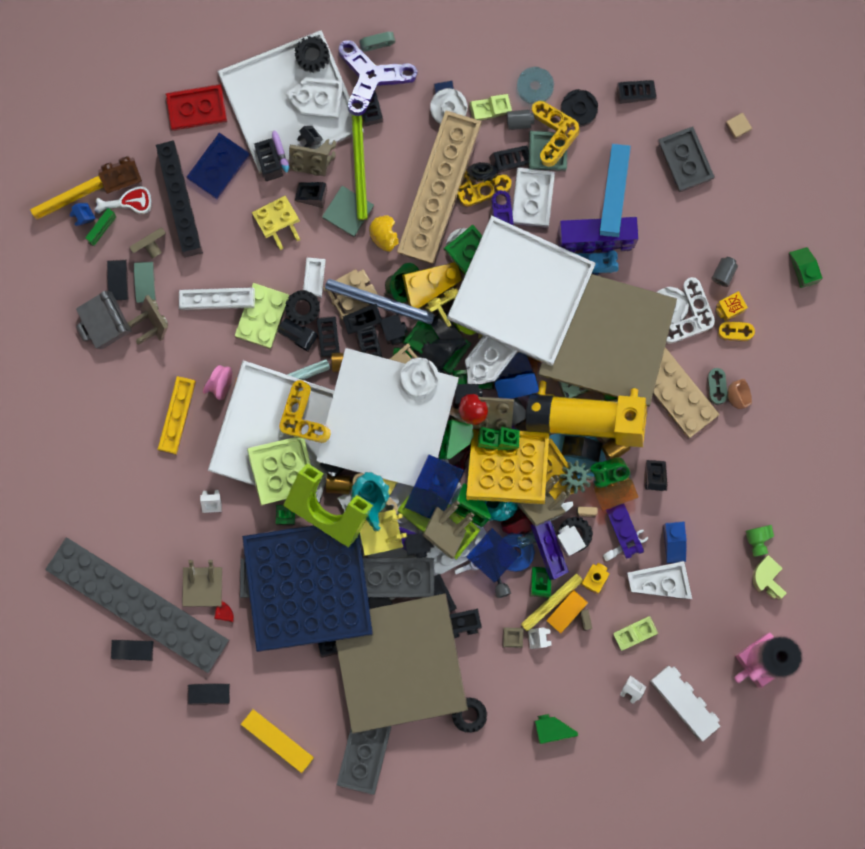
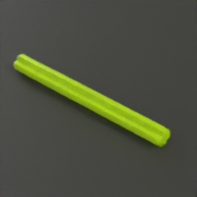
(359, 166)

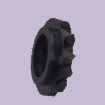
(482, 171)

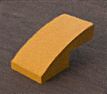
(567, 611)

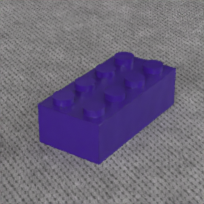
(586, 237)

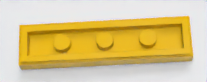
(67, 197)
(176, 415)
(277, 740)

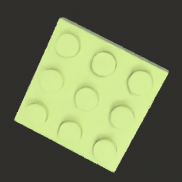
(276, 467)

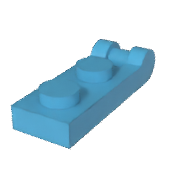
(599, 258)

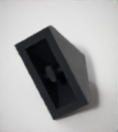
(311, 193)
(362, 319)
(581, 448)

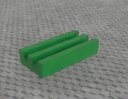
(100, 227)

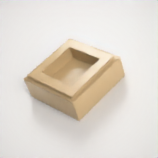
(739, 125)
(587, 511)

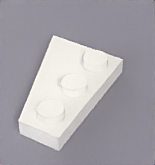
(663, 580)

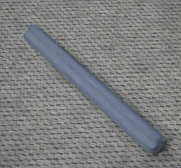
(381, 302)

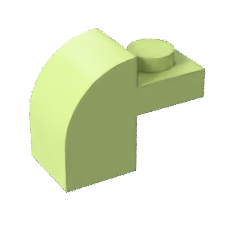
(764, 575)

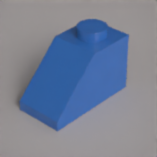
(675, 542)

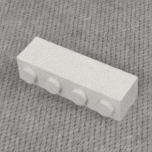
(684, 703)

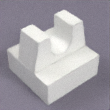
(211, 502)
(537, 638)
(633, 688)

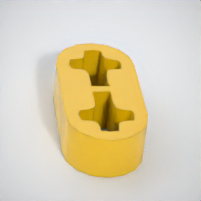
(737, 326)

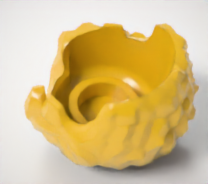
(382, 233)

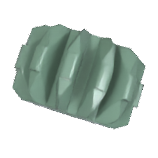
(578, 471)

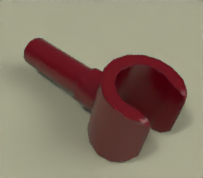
(461, 464)

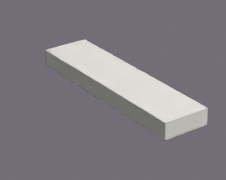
(216, 298)

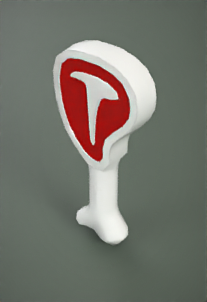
(136, 199)

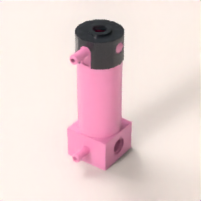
(769, 659)

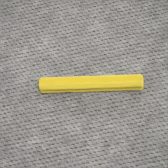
(549, 604)

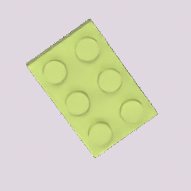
(261, 323)

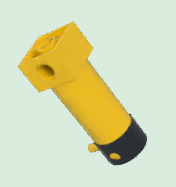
(584, 417)

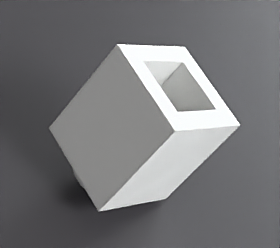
(570, 540)

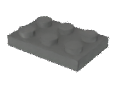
(686, 159)

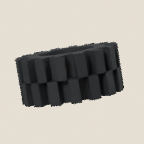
(312, 43)
(314, 307)
(582, 525)
(478, 723)

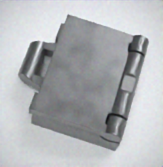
(102, 320)

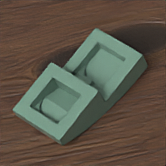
(144, 281)

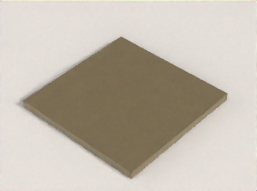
(614, 340)
(404, 668)

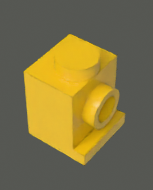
(590, 583)

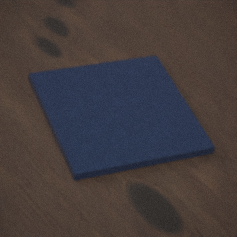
(305, 588)

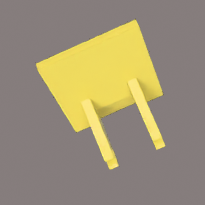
(276, 217)
(436, 303)
(386, 538)

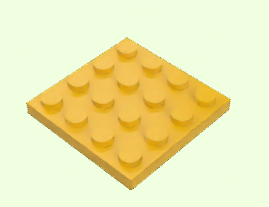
(509, 474)

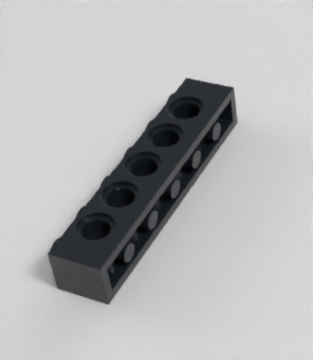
(179, 198)

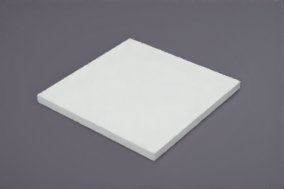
(260, 103)
(521, 291)
(255, 419)
(382, 425)

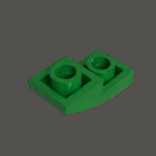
(498, 439)

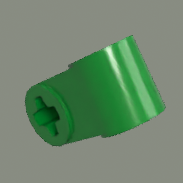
(608, 472)

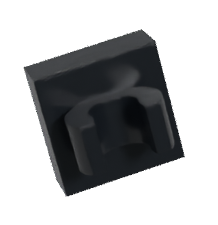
(310, 135)

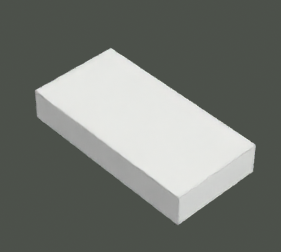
(314, 276)

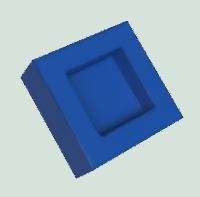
(82, 213)

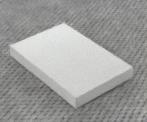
(533, 197)

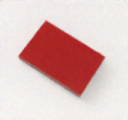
(196, 107)

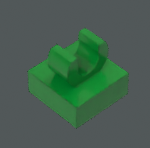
(284, 516)

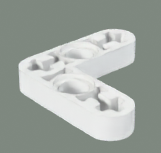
(696, 320)

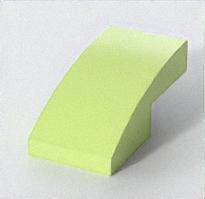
(490, 108)
(635, 633)

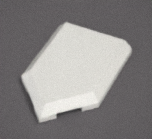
(317, 97)
(487, 361)

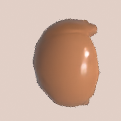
(739, 394)

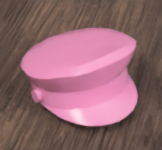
(219, 382)

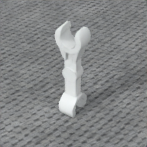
(612, 553)

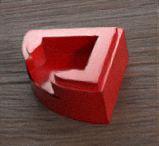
(224, 613)

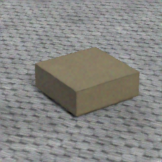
(585, 619)
(513, 637)

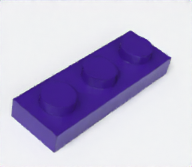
(550, 550)

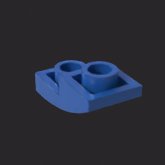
(517, 387)

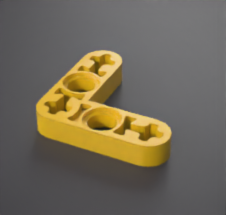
(560, 128)
(474, 190)
(295, 418)

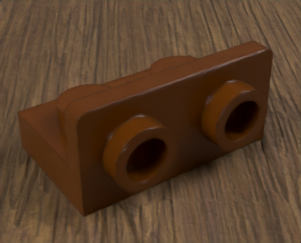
(120, 174)

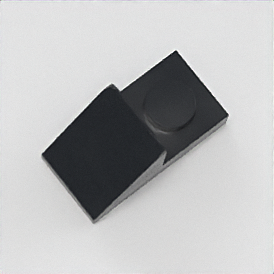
(656, 475)

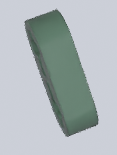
(377, 41)
(722, 385)

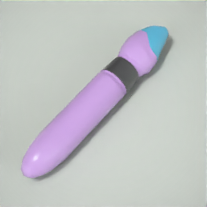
(280, 151)

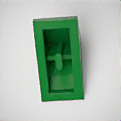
(540, 583)

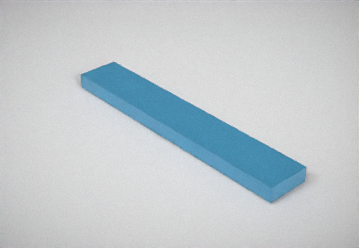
(615, 190)

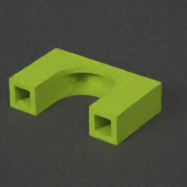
(304, 503)

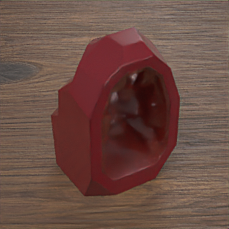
(517, 523)

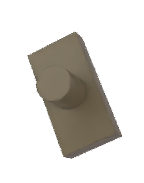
(149, 243)

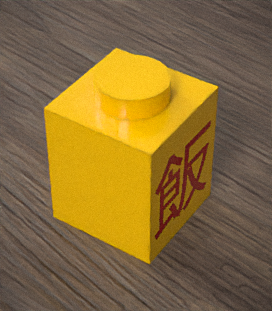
(731, 306)

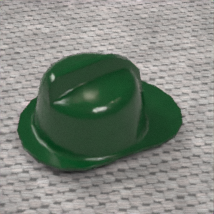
(395, 285)

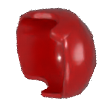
(472, 409)

